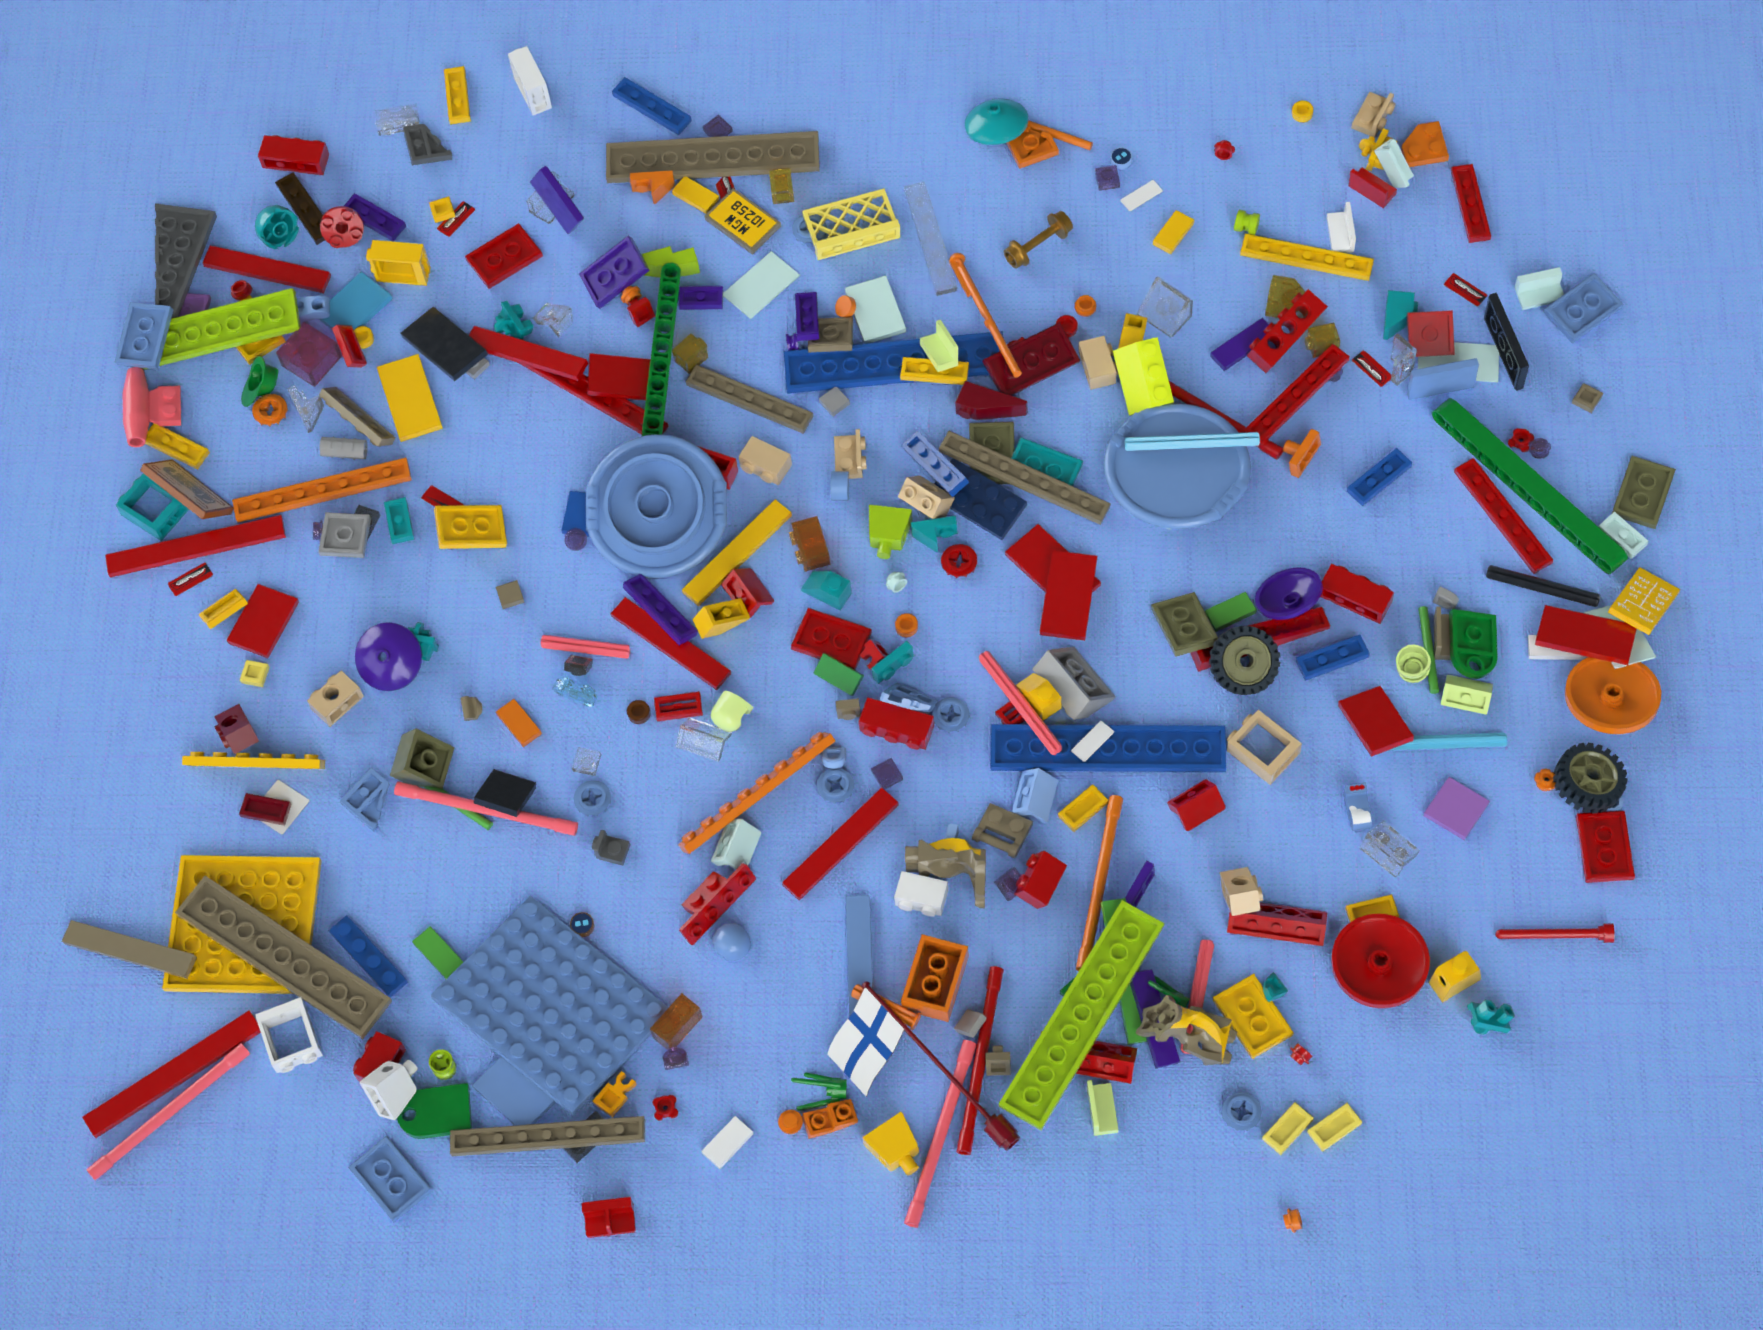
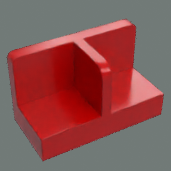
(609, 1217)

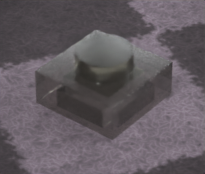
(578, 665)

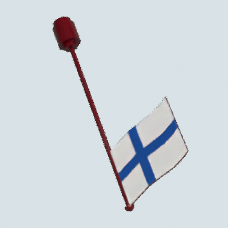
(870, 1040)

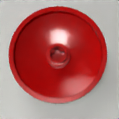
(1380, 960)

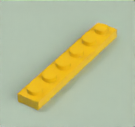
(264, 760)

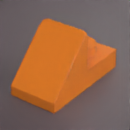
(657, 182)

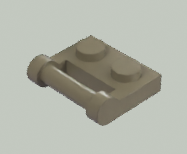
(1005, 824)

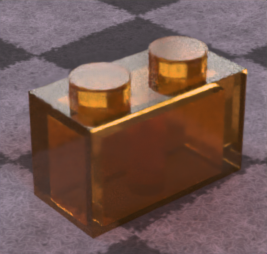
(810, 544)
(676, 1022)

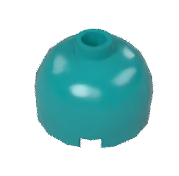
(276, 226)

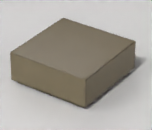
(1587, 398)
(510, 594)

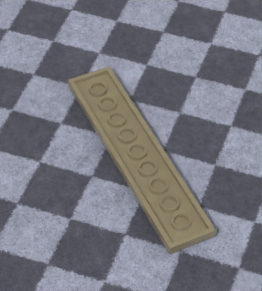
(714, 156)
(284, 957)

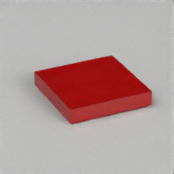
(1431, 333)

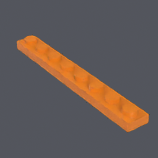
(321, 490)
(749, 797)

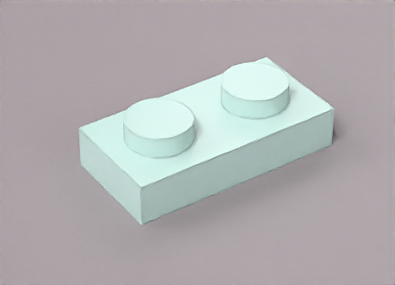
(1624, 534)

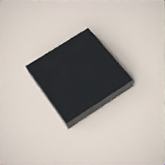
(505, 793)

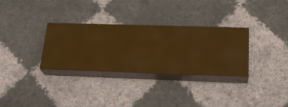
(301, 205)

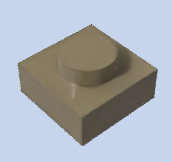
(848, 709)

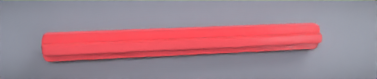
(1020, 703)

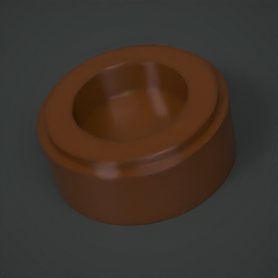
(638, 712)

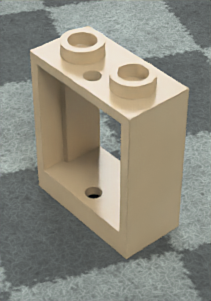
(1280, 763)

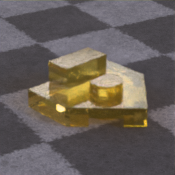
(1280, 294)

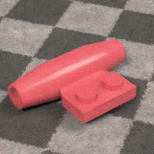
(143, 406)

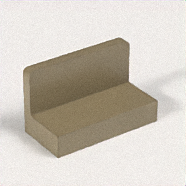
(1441, 635)

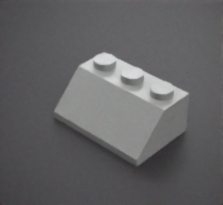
(1075, 681)

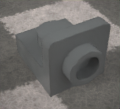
(610, 848)

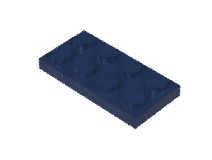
(986, 502)

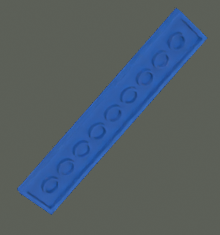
(874, 363)
(1126, 750)

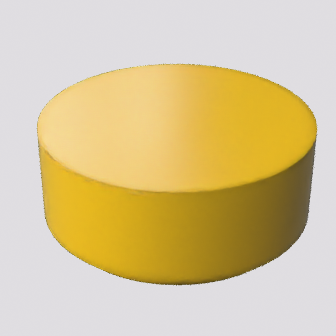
(1302, 111)
(364, 336)

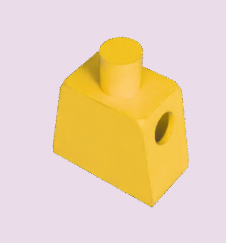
(1458, 975)
(893, 1144)

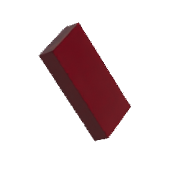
(265, 809)

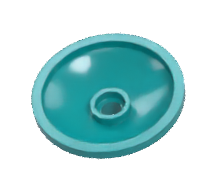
(996, 121)

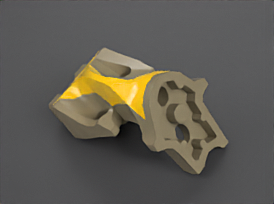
(947, 859)
(1208, 1029)

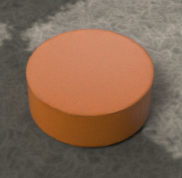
(845, 306)
(906, 625)

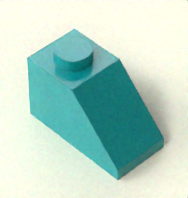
(1397, 307)
(828, 588)

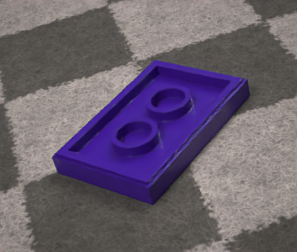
(556, 199)
(614, 272)

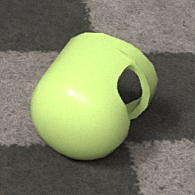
(1413, 663)
(729, 711)

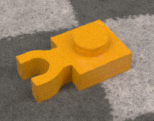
(613, 1096)

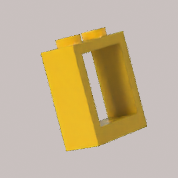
(399, 262)

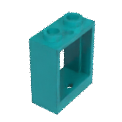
(164, 522)

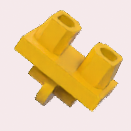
(1368, 147)

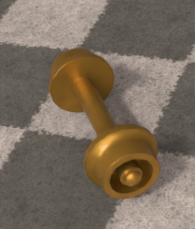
(1059, 224)

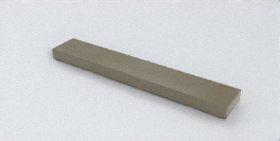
(749, 399)
(129, 949)

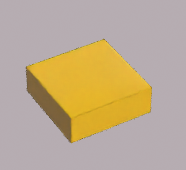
(442, 209)

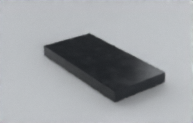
(1506, 341)
(444, 343)

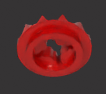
(952, 554)

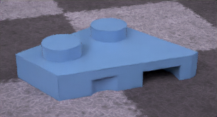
(908, 698)
(367, 798)

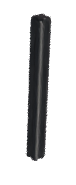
(1543, 586)

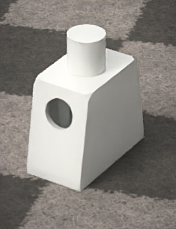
(390, 1088)

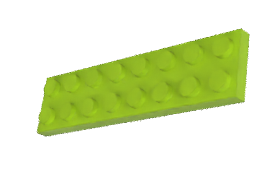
(231, 326)

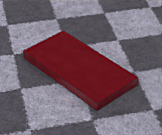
(1037, 358)

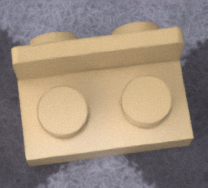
(1373, 114)
(849, 454)

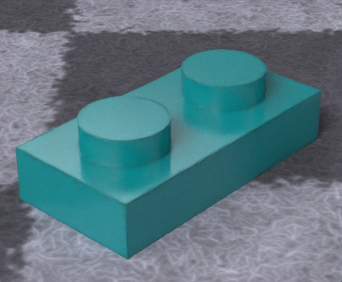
(399, 520)
(886, 667)

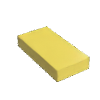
(1334, 1127)
(1287, 1128)

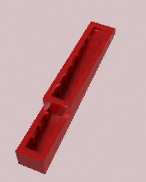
(1280, 630)

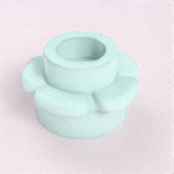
(896, 581)

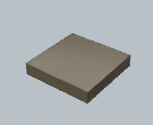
(834, 335)

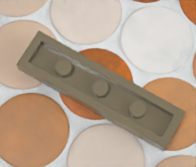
(357, 416)

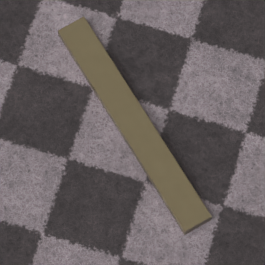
(1024, 477)
(547, 1136)

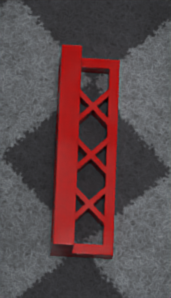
(1280, 925)
(1109, 1063)

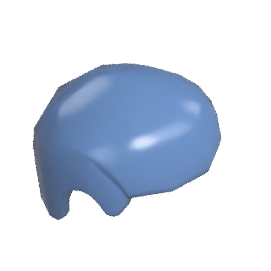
(731, 942)

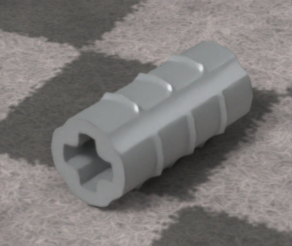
(343, 448)

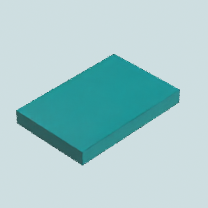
(1048, 461)

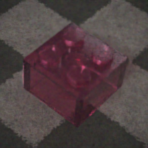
(309, 354)

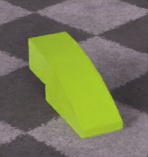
(685, 259)

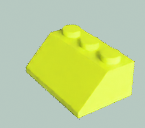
(1143, 375)

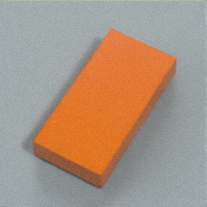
(518, 722)

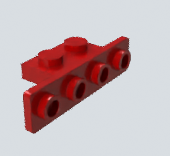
(712, 900)

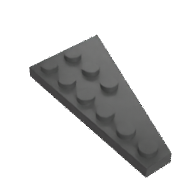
(178, 250)

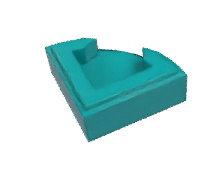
(1273, 988)

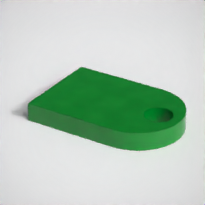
(1473, 640)
(438, 1111)

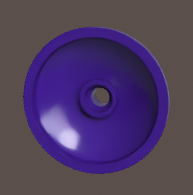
(1288, 593)
(402, 658)

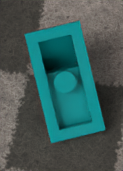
(928, 530)

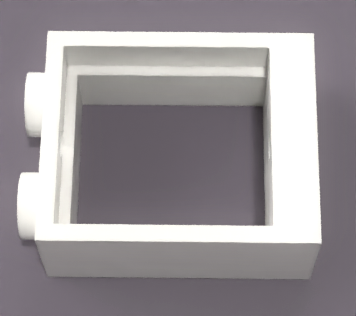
(529, 80)
(280, 1015)

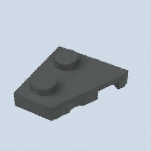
(424, 146)

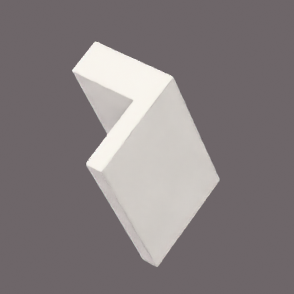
(1342, 230)

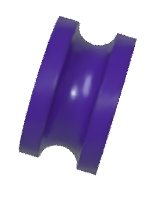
(792, 343)

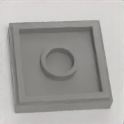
(344, 535)

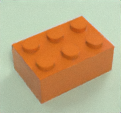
(935, 977)

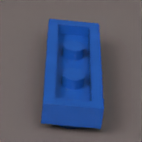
(1379, 477)
(1332, 657)

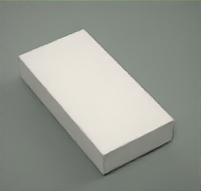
(727, 1142)

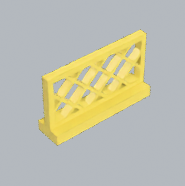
(856, 236)

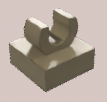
(998, 1062)

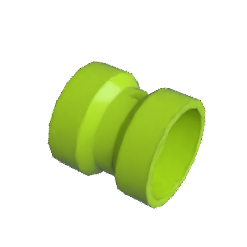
(1247, 222)
(442, 1059)

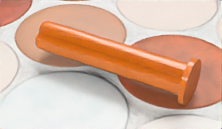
(907, 1016)

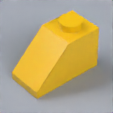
(720, 617)
(1040, 695)

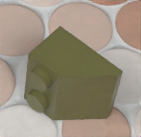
(422, 759)

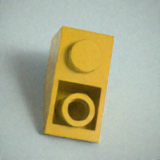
(1132, 329)

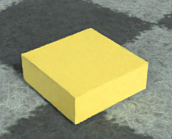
(254, 673)

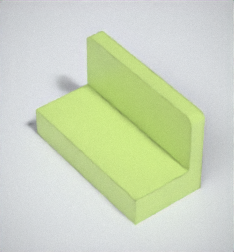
(940, 348)
(1467, 694)
(1102, 1108)

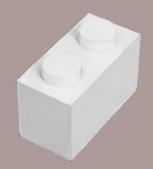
(921, 894)

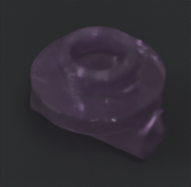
(675, 1058)

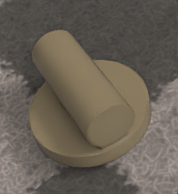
(471, 708)

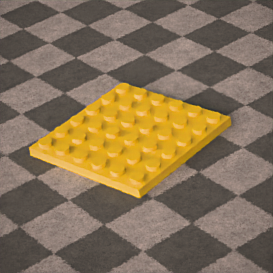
(275, 886)

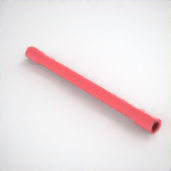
(415, 792)
(106, 1162)
(917, 1204)

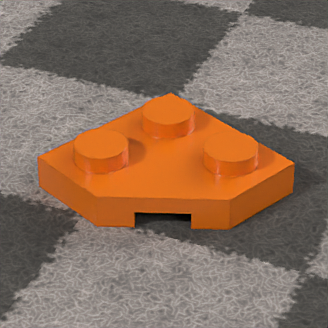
(1425, 145)
(1032, 147)

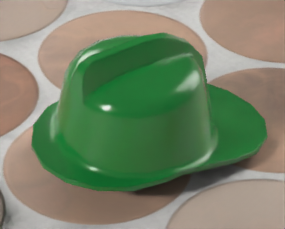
(260, 381)

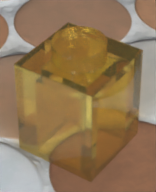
(781, 186)
(1321, 338)
(690, 352)

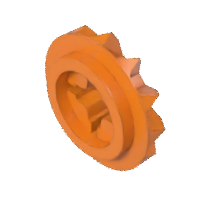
(263, 404)

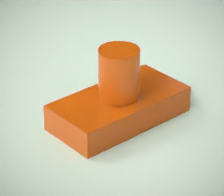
(1302, 452)

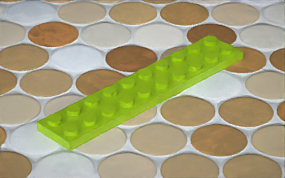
(1081, 1015)

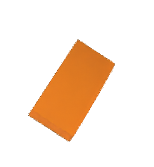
(829, 1119)

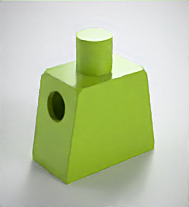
(888, 528)

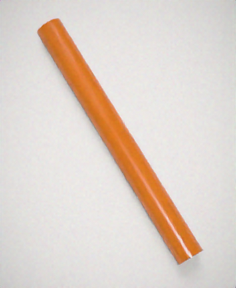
(1061, 135)

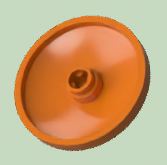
(1611, 697)

